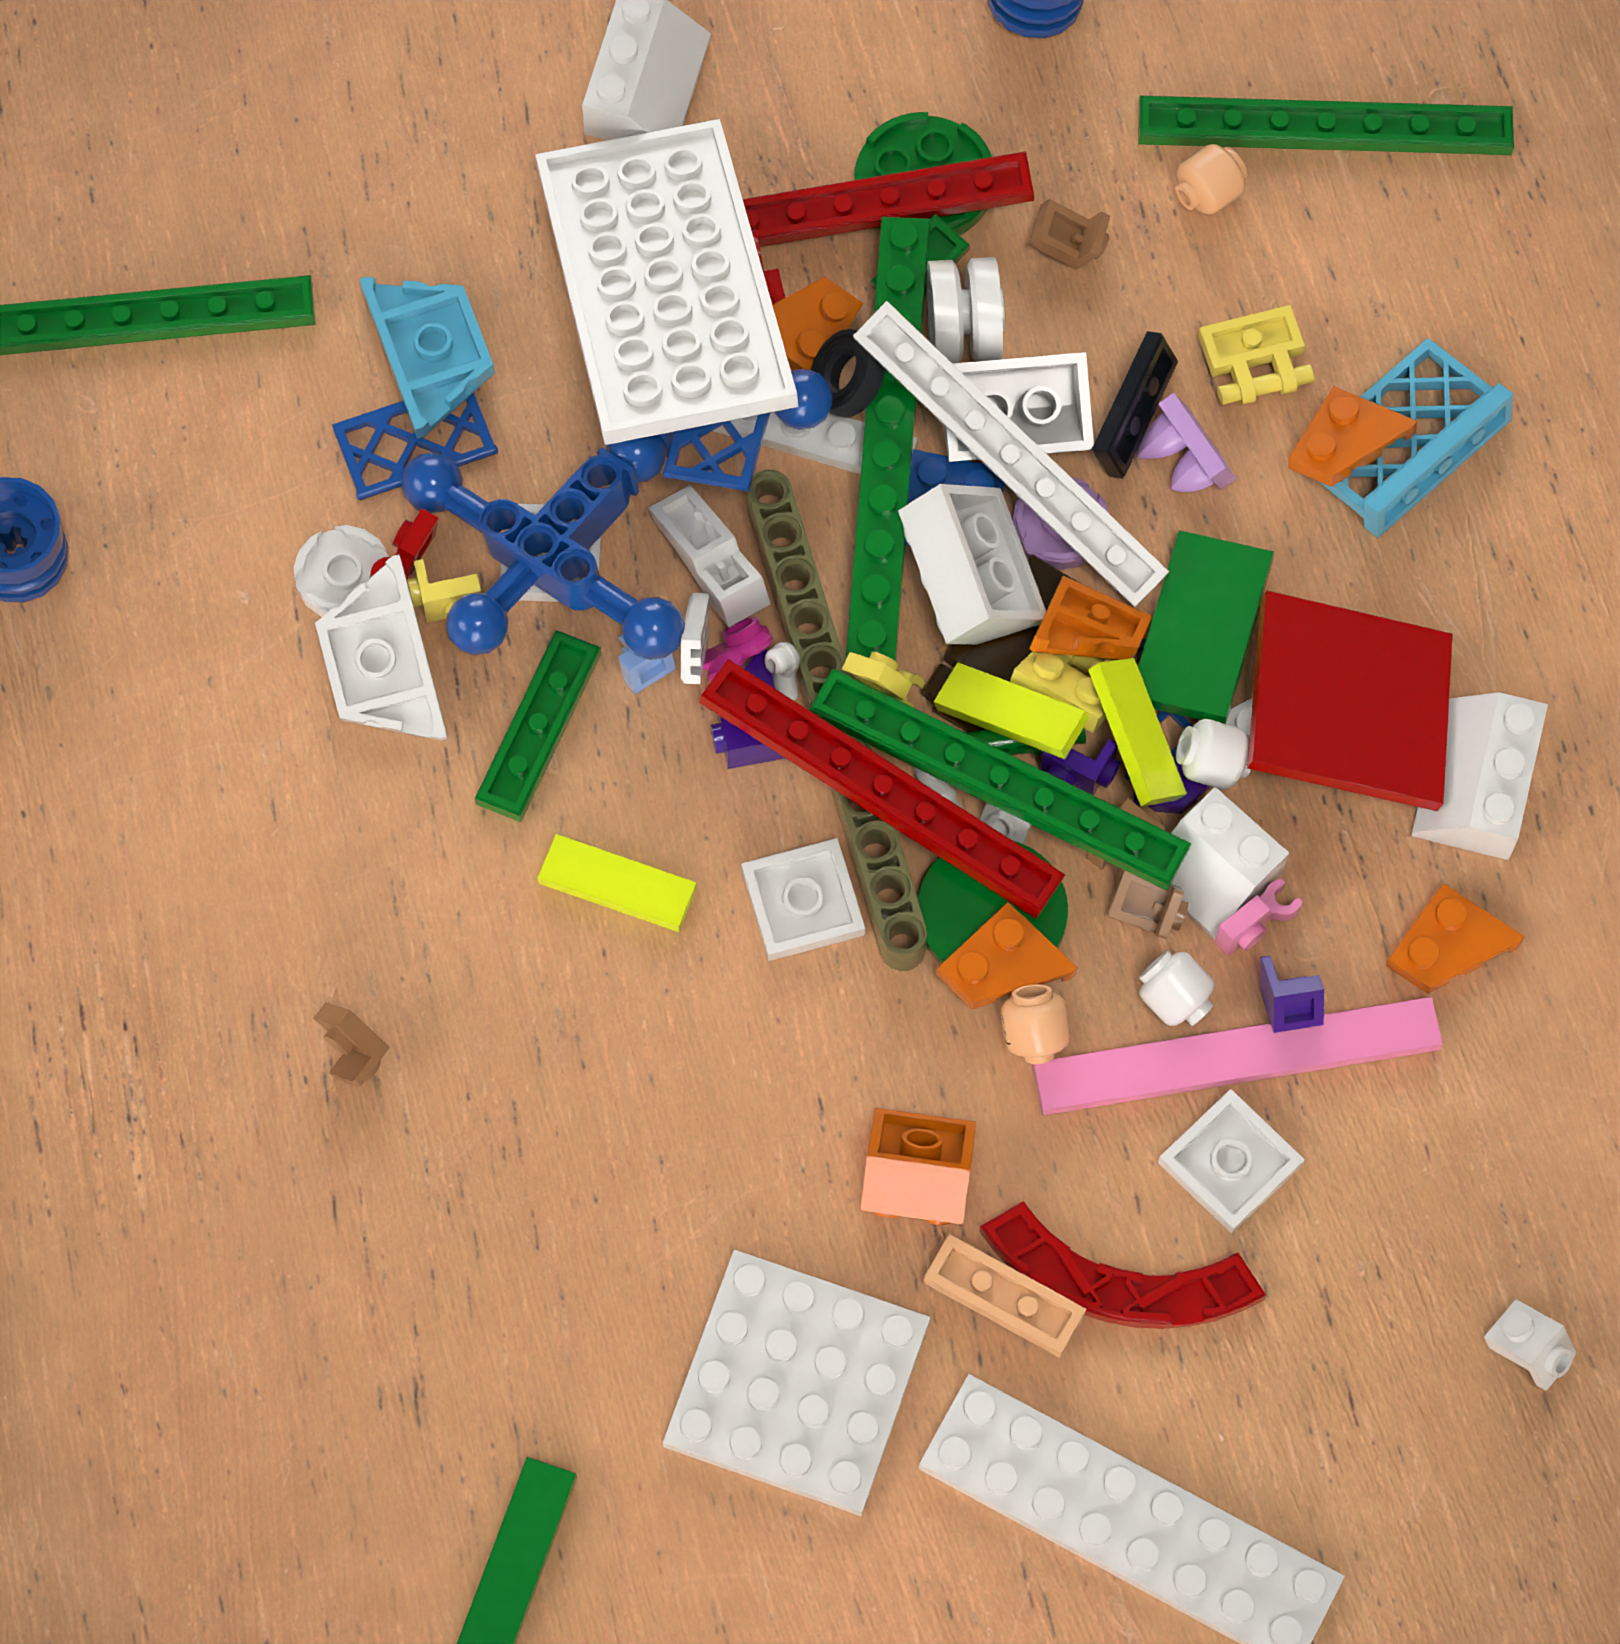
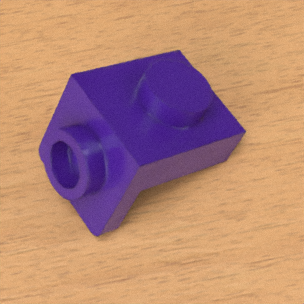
(1082, 770)

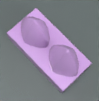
(1174, 432)

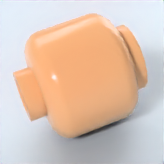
(1210, 179)
(1035, 1023)

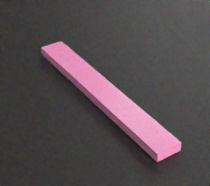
(1236, 1056)

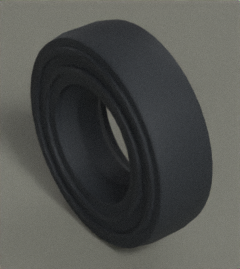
(866, 378)

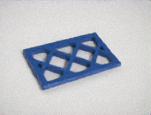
(381, 419)
(749, 446)

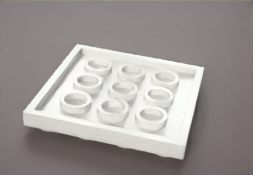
(797, 1382)

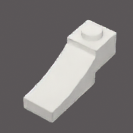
(711, 555)

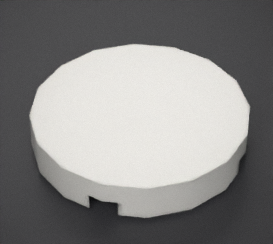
(335, 565)

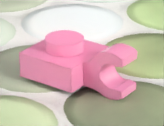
(1247, 924)

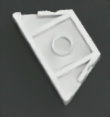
(380, 658)

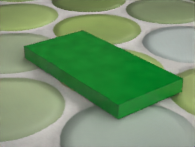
(1203, 625)

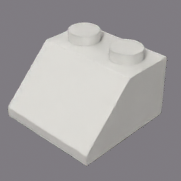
(1226, 862)

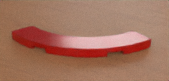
(1116, 1293)

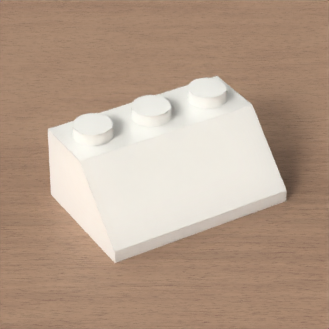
(644, 70)
(1040, 395)
(972, 563)
(1486, 773)

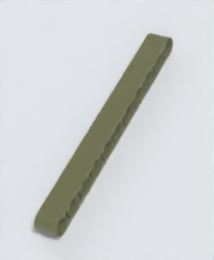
(820, 650)

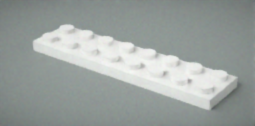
(1128, 1520)

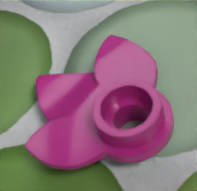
(741, 642)

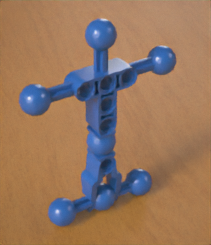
(652, 624)

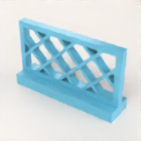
(1439, 452)

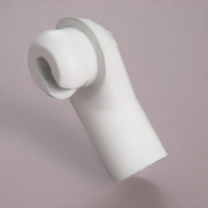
(783, 663)

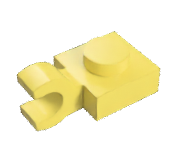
(881, 674)

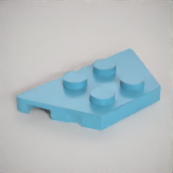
(429, 346)

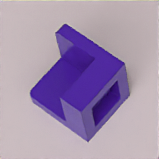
(1292, 1001)

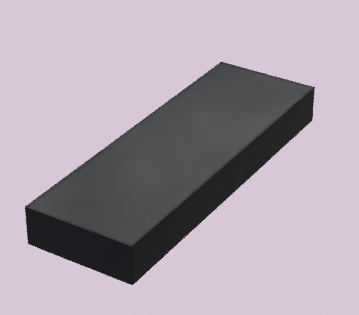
(1135, 405)

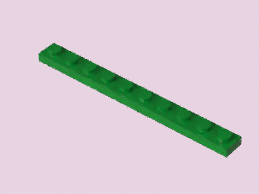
(887, 454)

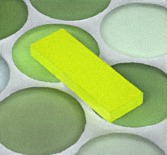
(1011, 710)
(1137, 732)
(617, 883)

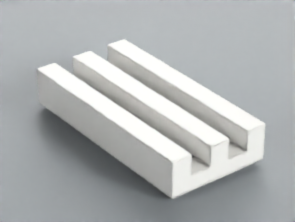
(695, 638)

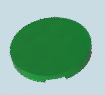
(922, 142)
(959, 906)

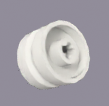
(967, 311)

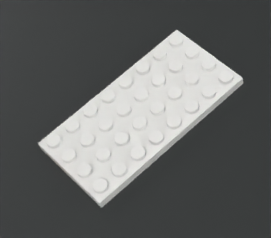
(665, 282)

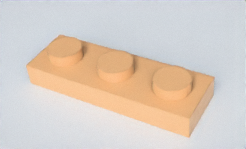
(1004, 1295)

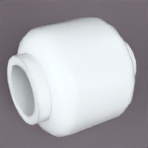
(1213, 754)
(1177, 988)

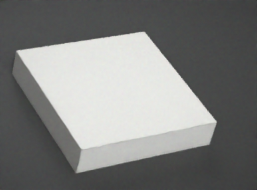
(803, 899)
(1231, 1161)

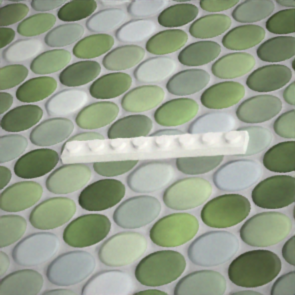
(1010, 454)

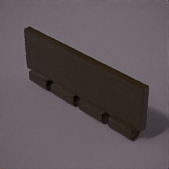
(999, 655)

